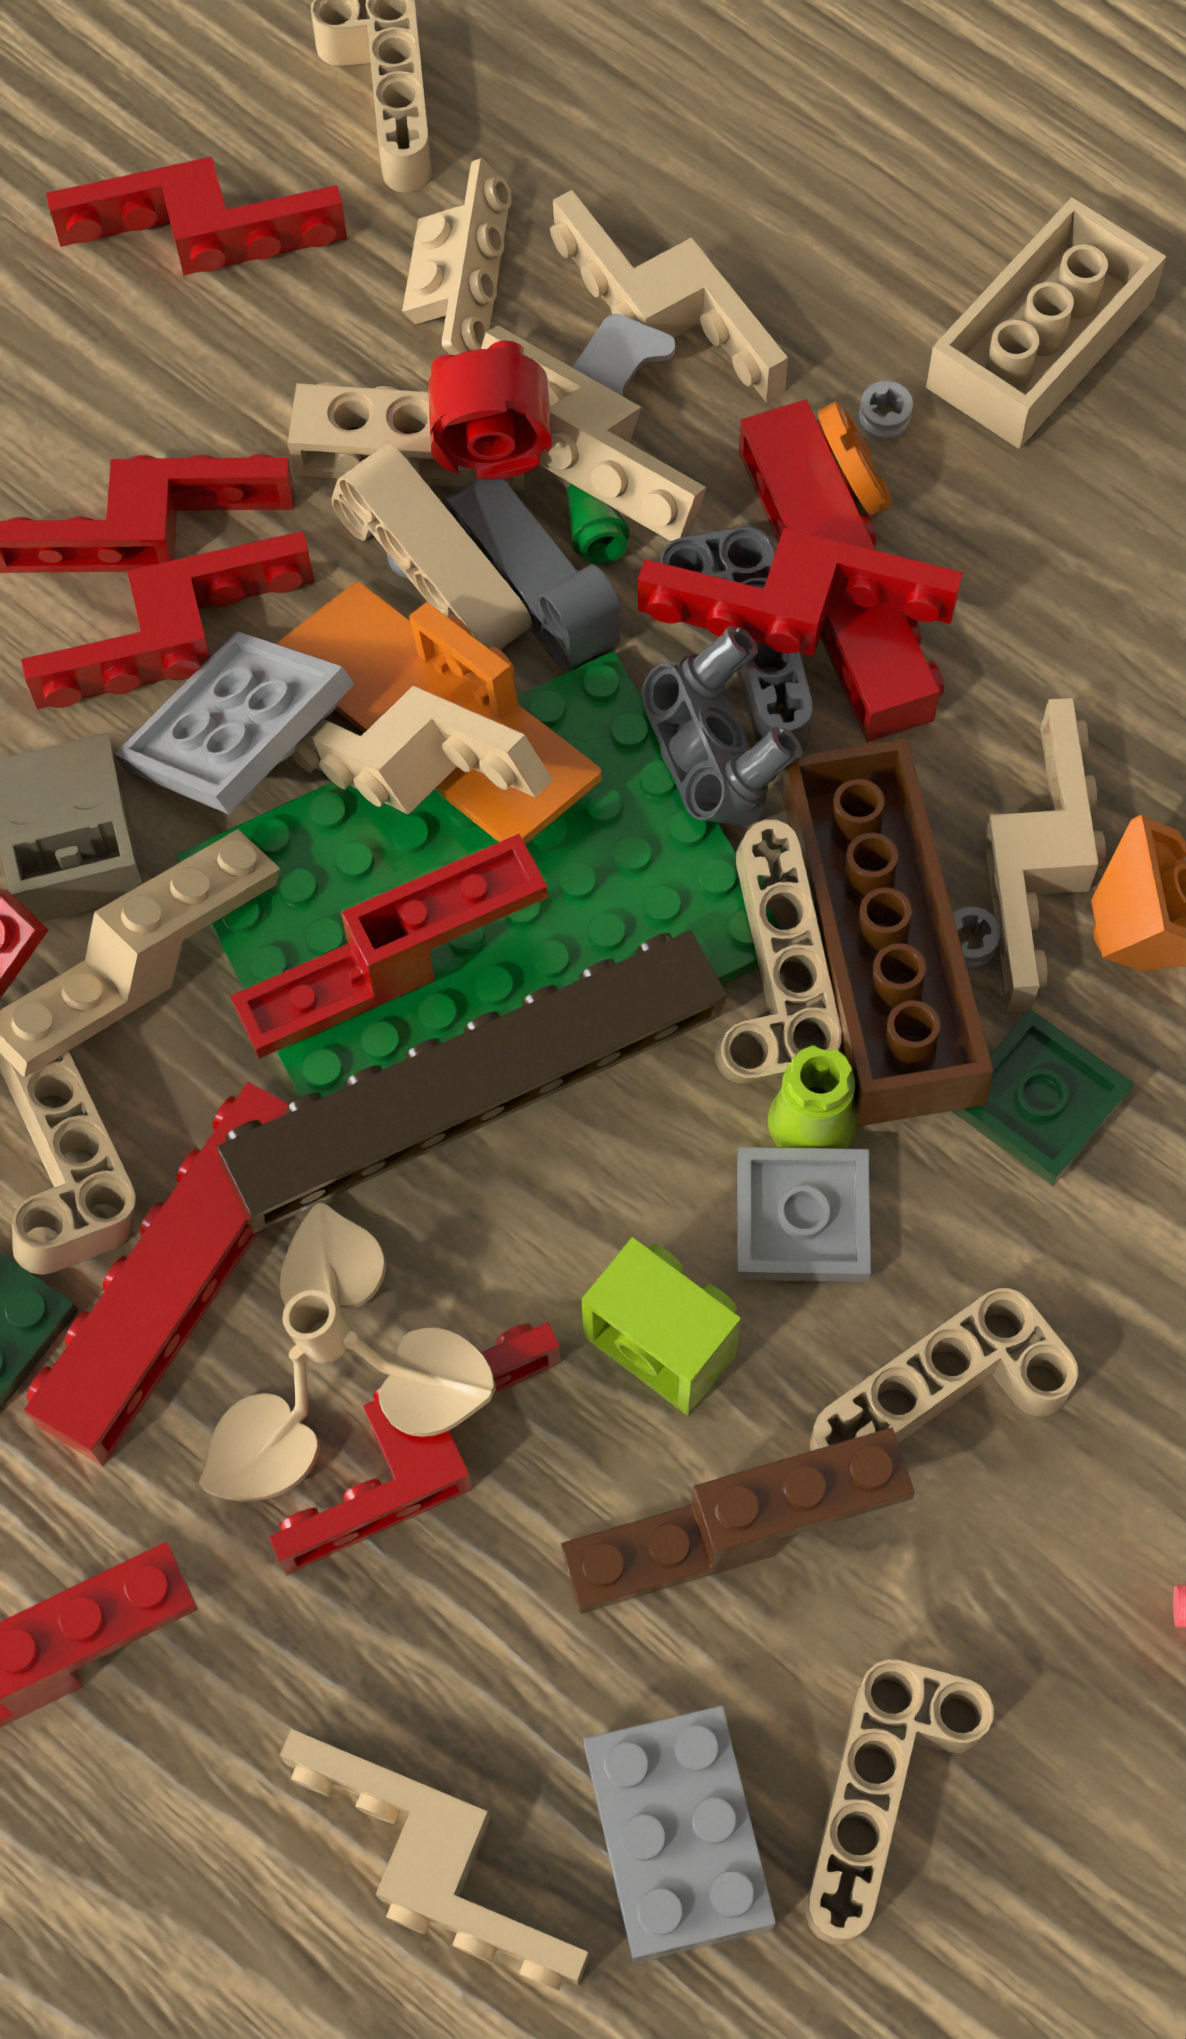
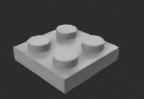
(803, 1214)

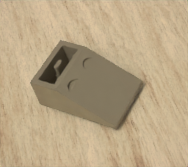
(66, 829)

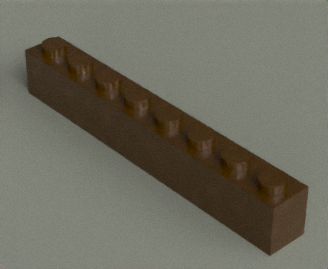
(470, 1079)

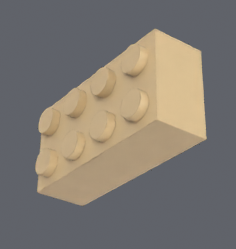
(1045, 322)

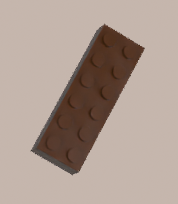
(887, 933)

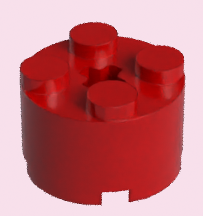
(489, 411)

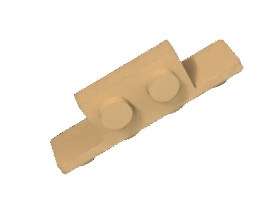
(459, 262)

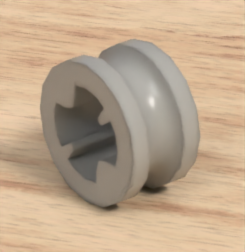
(876, 397)
(982, 922)

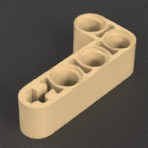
(388, 39)
(429, 545)
(775, 948)
(75, 1184)
(982, 1356)
(880, 1802)

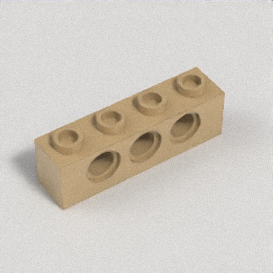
(326, 449)

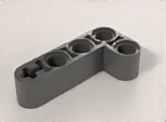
(716, 556)
(570, 609)

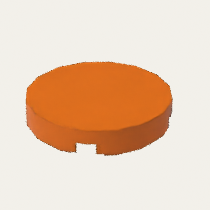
(854, 458)

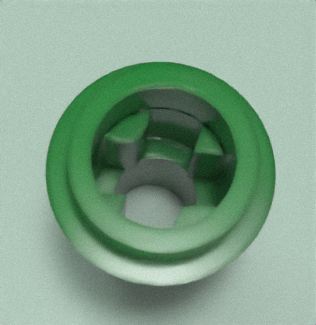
(596, 528)

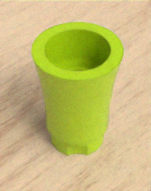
(814, 1102)

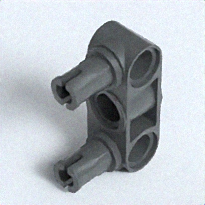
(704, 739)

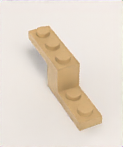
(670, 294)
(595, 453)
(417, 749)
(1042, 853)
(133, 951)
(432, 1860)

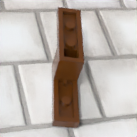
(737, 1520)

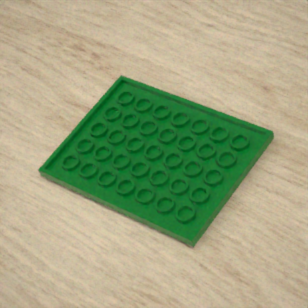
(613, 867)

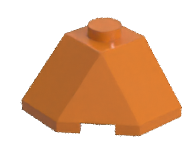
(1143, 899)

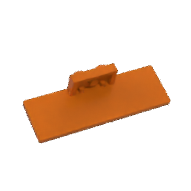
(440, 655)

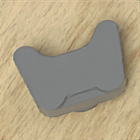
(621, 349)

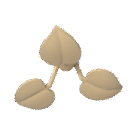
(429, 1389)

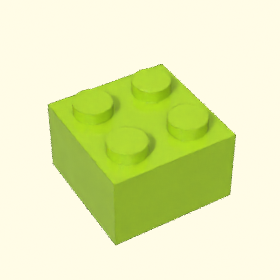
(661, 1324)

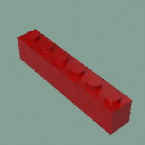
(869, 647)
(150, 1298)

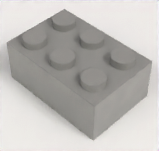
(678, 1835)

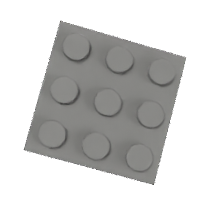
(234, 721)

